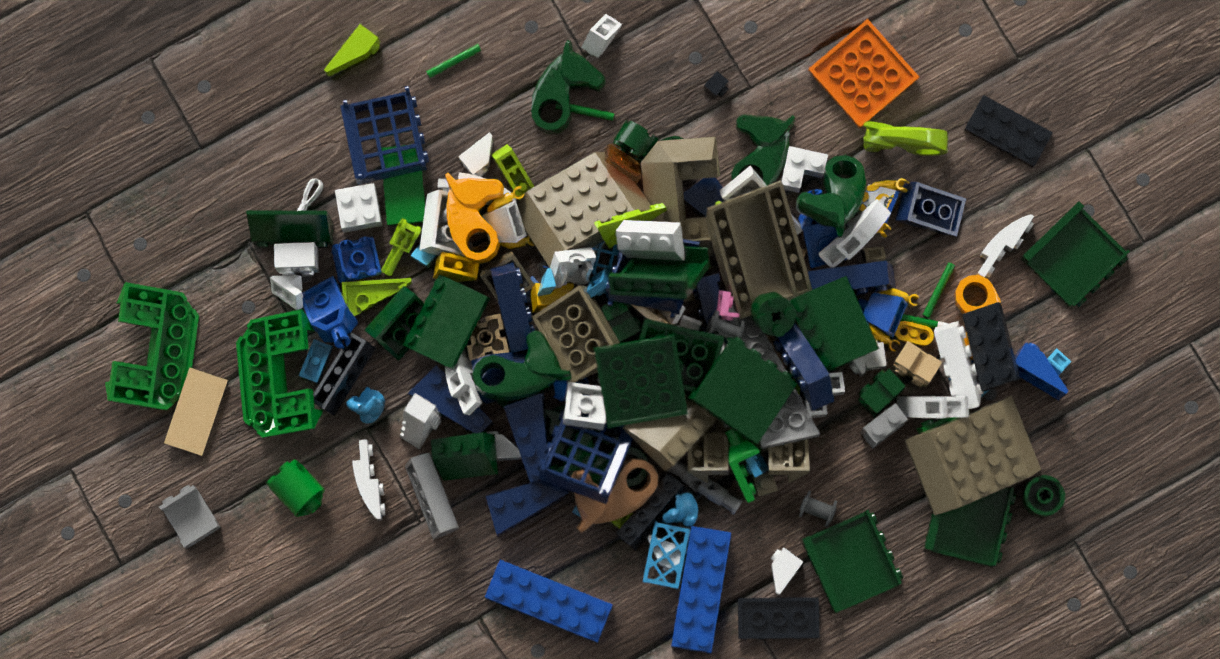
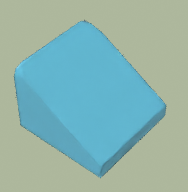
(423, 257)
(547, 283)
(1058, 361)

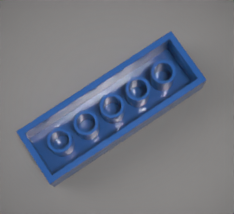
(701, 589)
(548, 601)

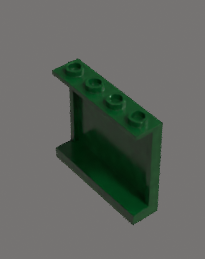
(1075, 256)
(660, 276)
(744, 390)
(973, 530)
(852, 561)

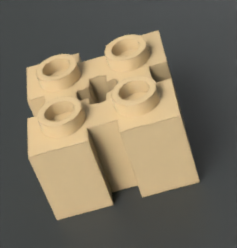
(493, 327)
(916, 364)

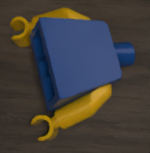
(885, 312)

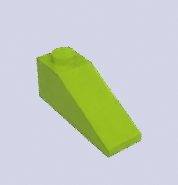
(357, 48)
(512, 169)

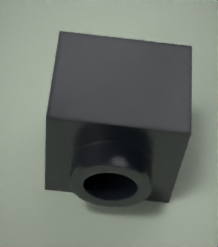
(717, 86)

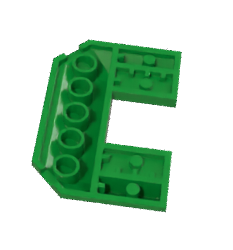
(170, 347)
(263, 375)

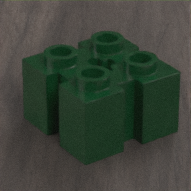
(621, 321)
(881, 393)

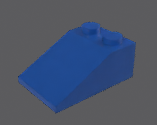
(1038, 371)

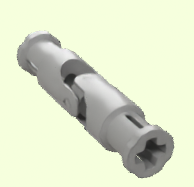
(717, 494)

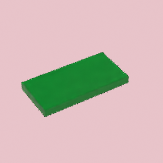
(405, 192)

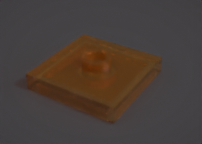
(623, 162)

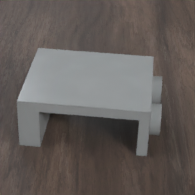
(883, 426)
(189, 516)

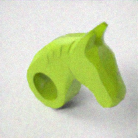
(912, 139)

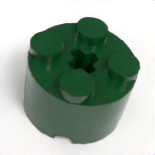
(634, 140)
(783, 316)
(1053, 490)

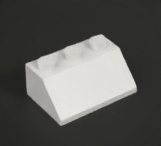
(435, 229)
(650, 240)

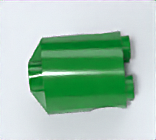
(297, 488)

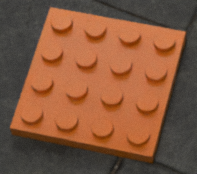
(863, 73)

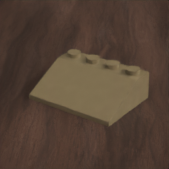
(574, 329)
(671, 437)

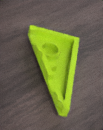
(608, 229)
(366, 294)

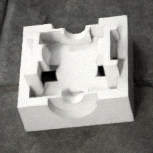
(566, 266)
(578, 403)

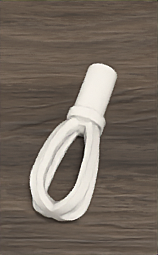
(305, 203)

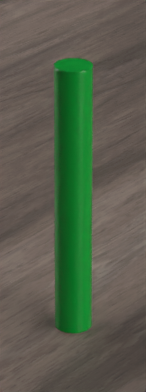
(453, 61)
(589, 111)
(938, 290)

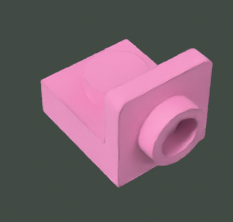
(725, 302)

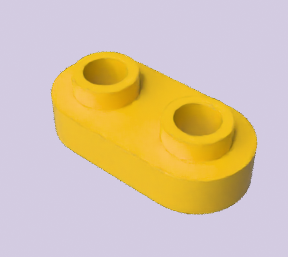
(913, 333)

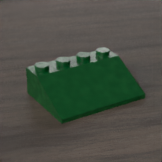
(280, 227)
(446, 321)
(834, 324)
(695, 350)

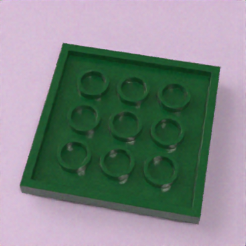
(641, 381)

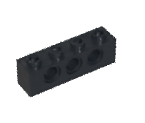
(343, 374)
(642, 521)

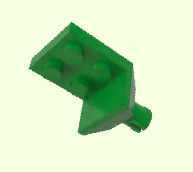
(739, 451)

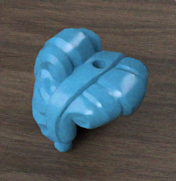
(369, 405)
(684, 511)

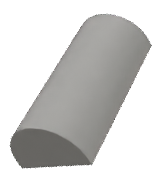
(431, 495)

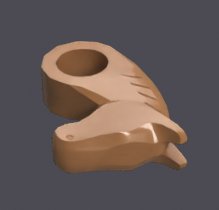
(621, 499)

